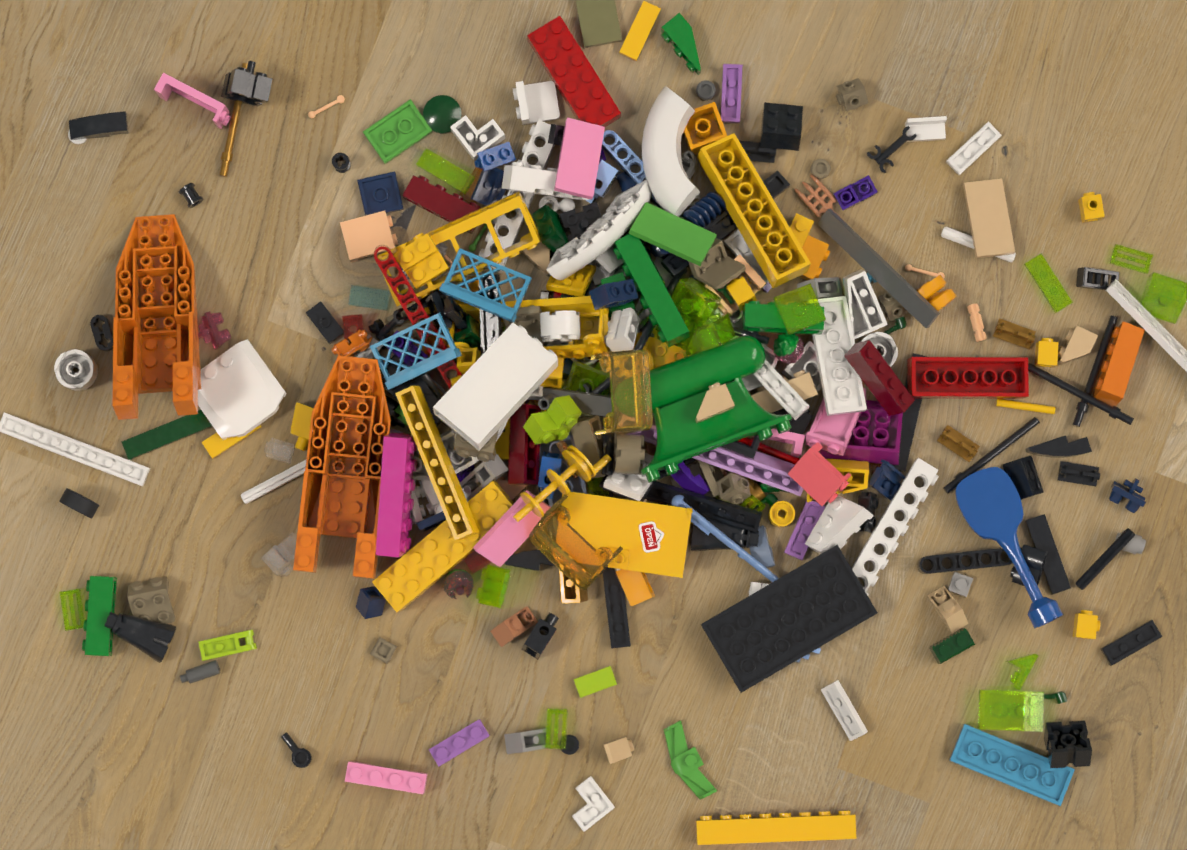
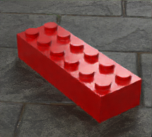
(573, 74)
(968, 377)

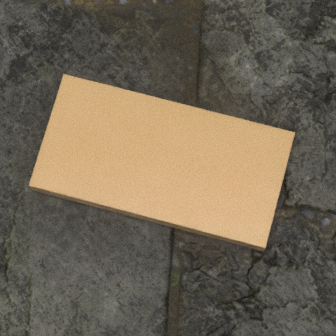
(989, 218)

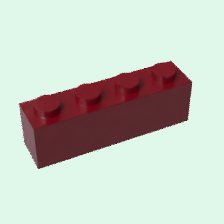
(437, 200)
(879, 377)
(522, 450)

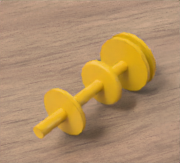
(577, 464)

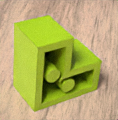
(554, 422)

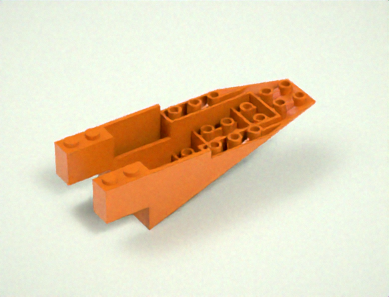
(155, 319)
(344, 465)

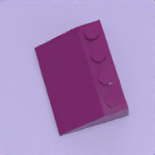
(874, 437)

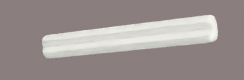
(967, 240)
(274, 482)

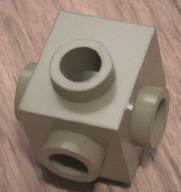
(851, 94)
(891, 307)
(734, 488)

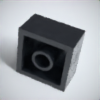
(781, 126)

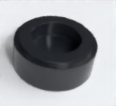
(572, 745)

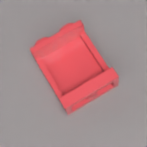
(818, 476)

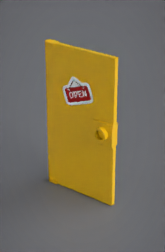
(650, 533)

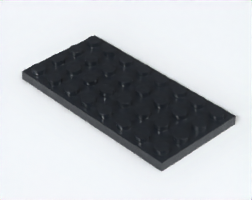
(789, 618)

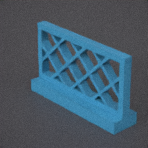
(480, 301)
(423, 366)

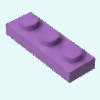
(731, 93)
(807, 520)
(459, 742)

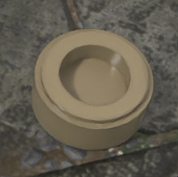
(820, 168)

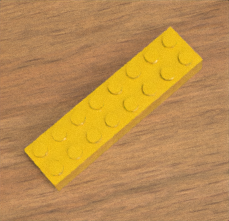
(753, 210)
(440, 551)

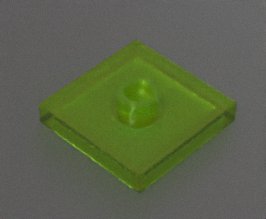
(799, 309)

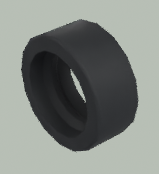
(79, 503)

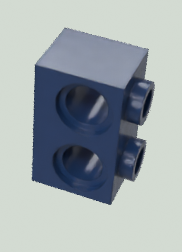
(613, 294)

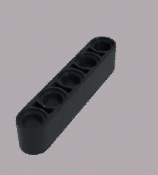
(956, 564)

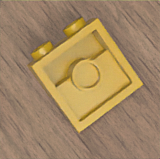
(421, 260)

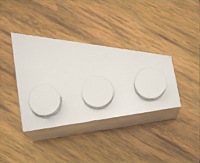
(837, 524)

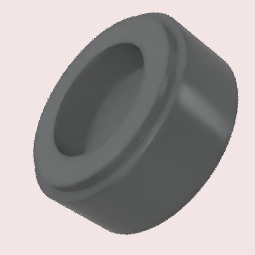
(705, 90)

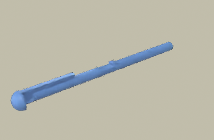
(709, 528)

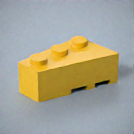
(859, 474)

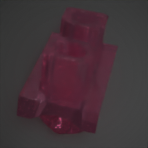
(210, 322)

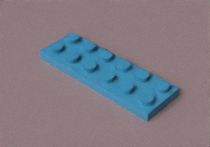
(1011, 764)

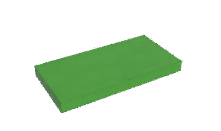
(673, 234)

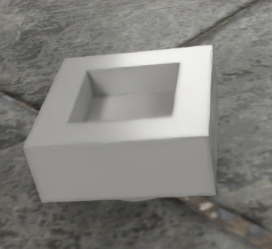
(960, 584)

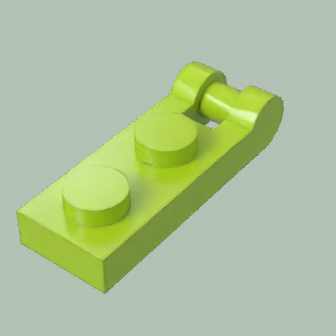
(226, 645)

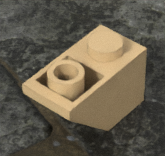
(1078, 344)
(948, 609)

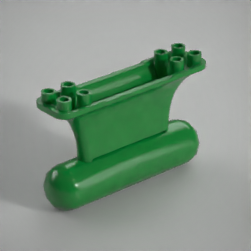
(680, 391)

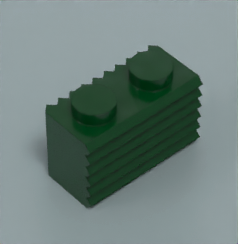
(550, 228)
(952, 645)

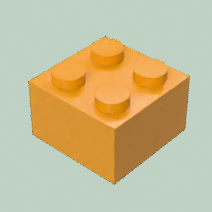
(704, 128)

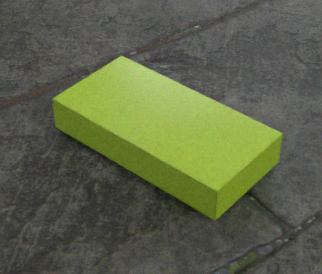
(595, 681)

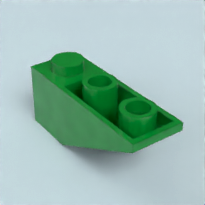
(681, 36)

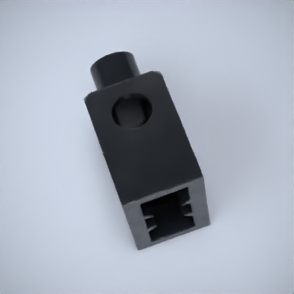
(537, 642)

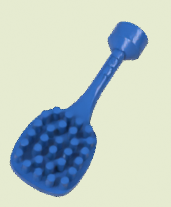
(994, 513)

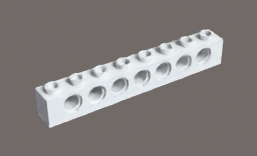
(538, 131)
(918, 469)

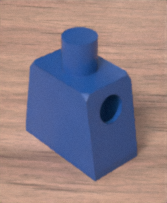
(549, 461)

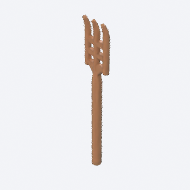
(825, 206)

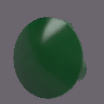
(442, 113)

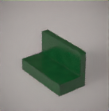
(471, 334)

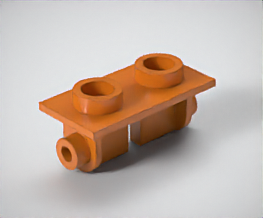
(358, 342)

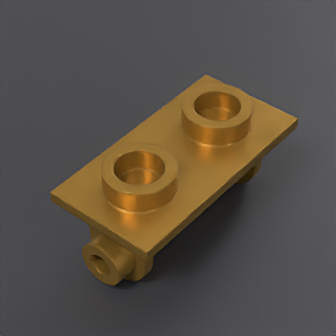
(1014, 334)
(958, 443)

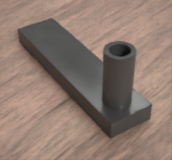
(587, 402)

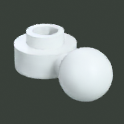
(565, 205)

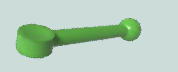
(472, 247)

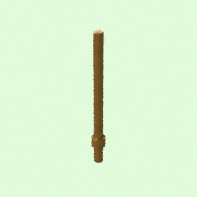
(227, 156)

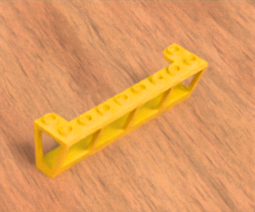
(470, 221)
(593, 343)

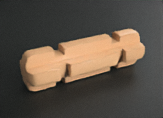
(977, 323)

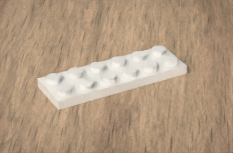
(839, 381)

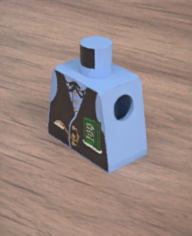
(606, 174)

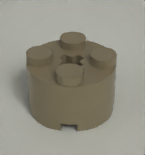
(628, 454)

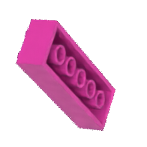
(395, 495)

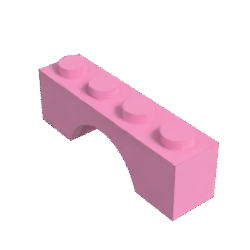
(386, 777)

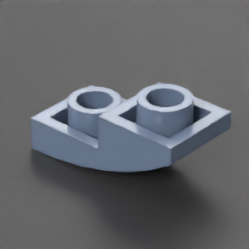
(763, 552)

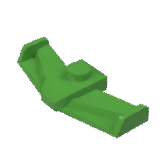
(686, 761)

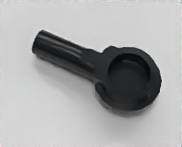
(300, 756)

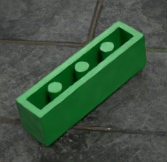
(767, 319)
(99, 605)

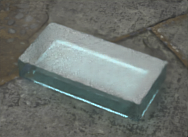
(369, 298)

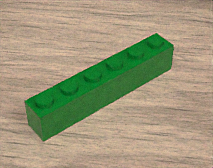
(652, 290)

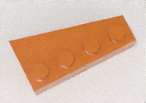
(1118, 364)

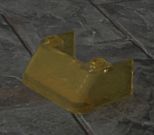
(629, 391)
(568, 548)

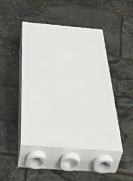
(496, 386)

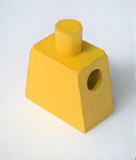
(301, 425)

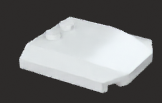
(238, 391)

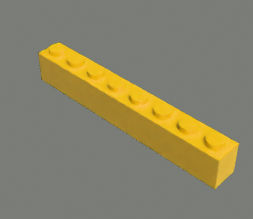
(437, 462)
(776, 829)

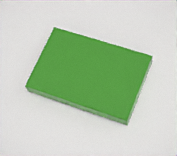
(397, 131)

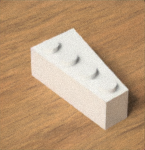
(532, 180)

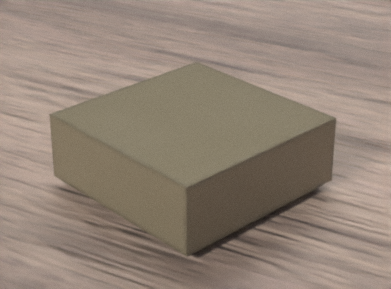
(383, 650)

